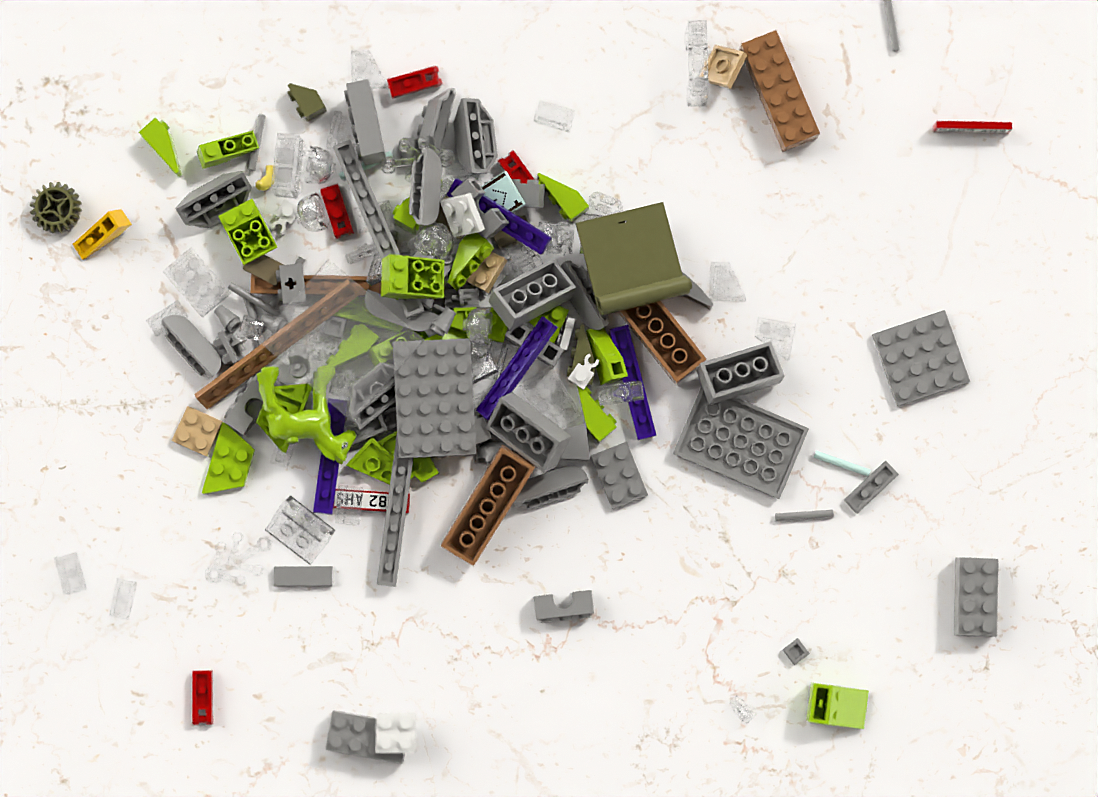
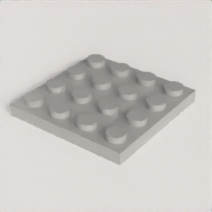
(921, 358)

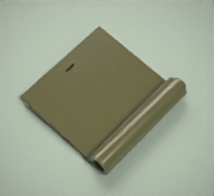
(632, 260)

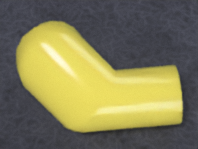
(265, 183)

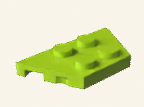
(291, 398)
(229, 462)

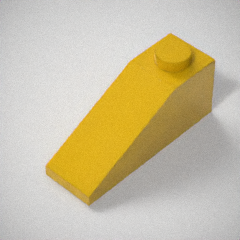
(102, 233)

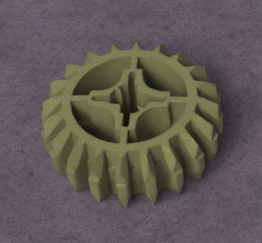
(49, 209)

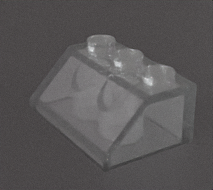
(300, 529)

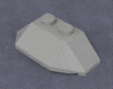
(436, 118)
(474, 136)
(214, 198)
(381, 402)

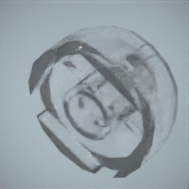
(318, 165)
(311, 213)
(435, 240)
(479, 325)

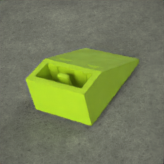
(248, 231)
(412, 277)
(837, 705)

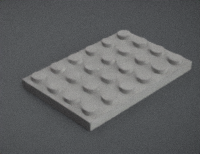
(436, 401)
(742, 443)

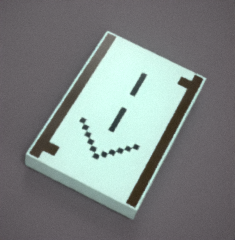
(504, 192)

